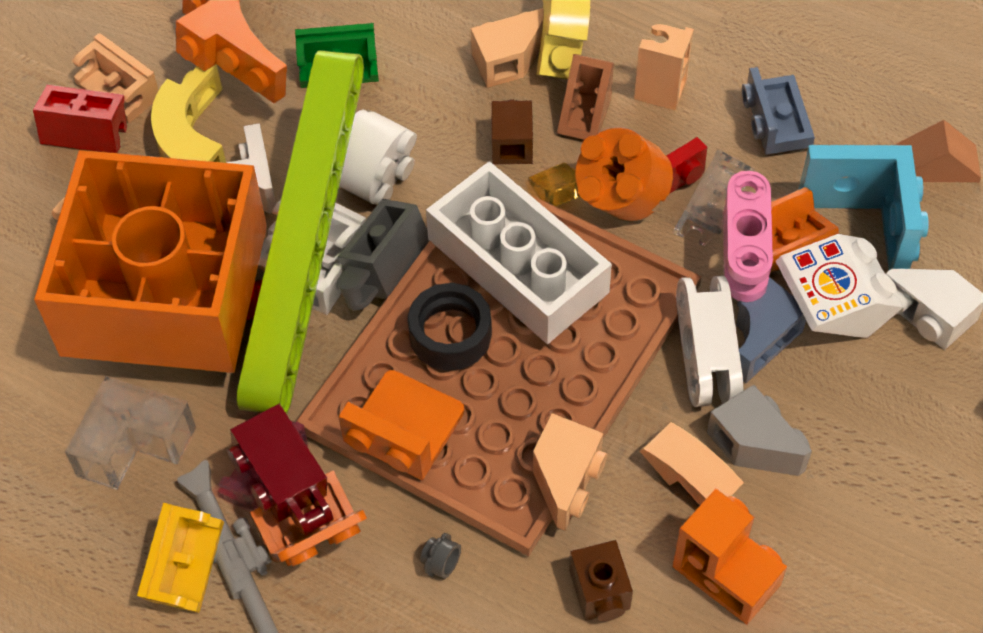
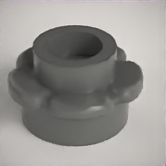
(440, 556)

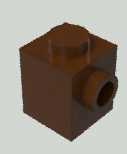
(601, 581)

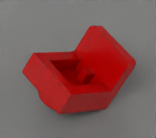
(688, 163)

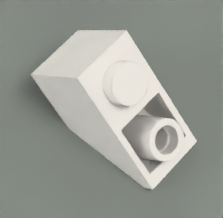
(937, 302)

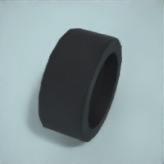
(442, 298)

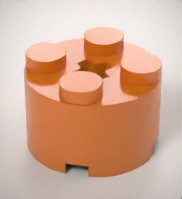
(623, 174)

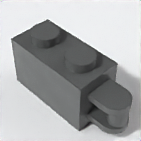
(381, 252)

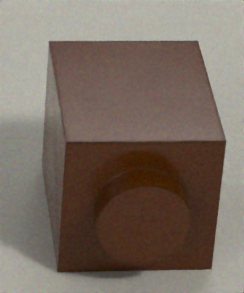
(512, 132)

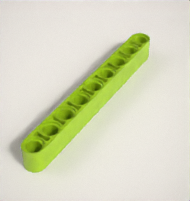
(300, 233)

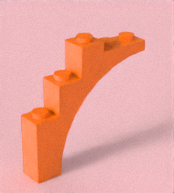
(219, 35)

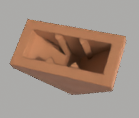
(586, 97)
(944, 155)

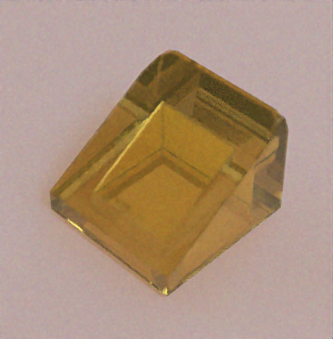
(555, 184)

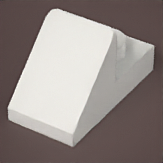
(254, 154)

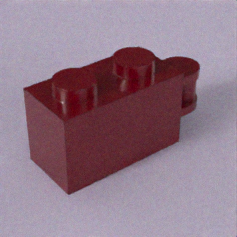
(281, 469)

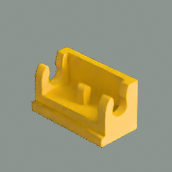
(180, 558)

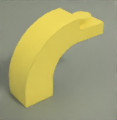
(562, 35)
(176, 112)

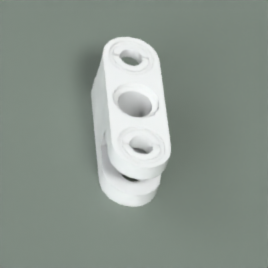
(709, 340)

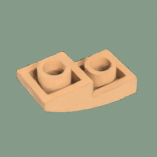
(687, 460)

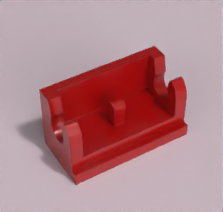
(80, 118)

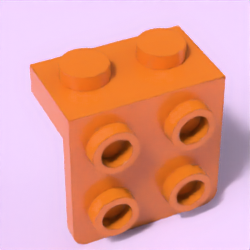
(402, 423)
(287, 543)

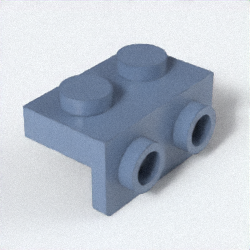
(777, 113)

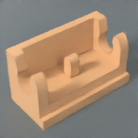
(663, 66)
(116, 72)

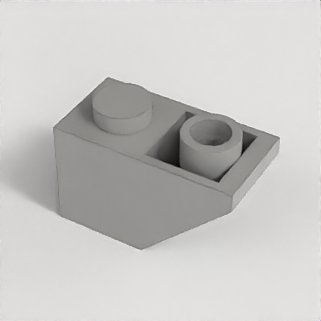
(757, 436)

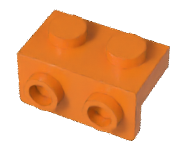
(797, 224)

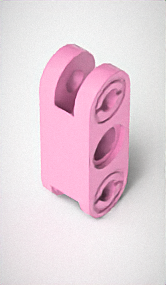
(745, 257)

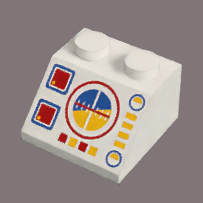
(840, 286)

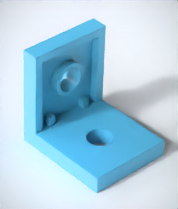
(876, 179)

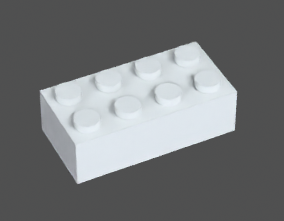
(518, 251)

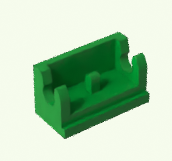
(343, 39)

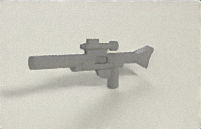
(234, 556)

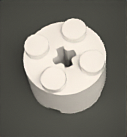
(376, 156)

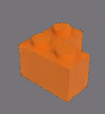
(724, 561)

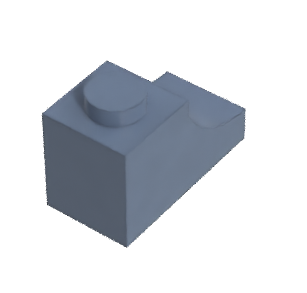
(767, 327)

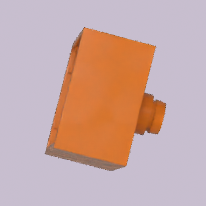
(153, 261)

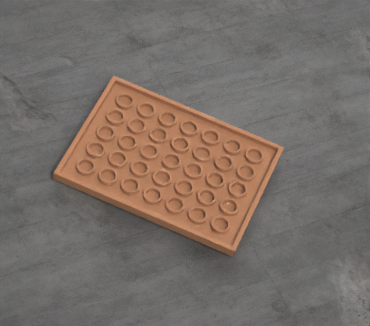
(515, 386)

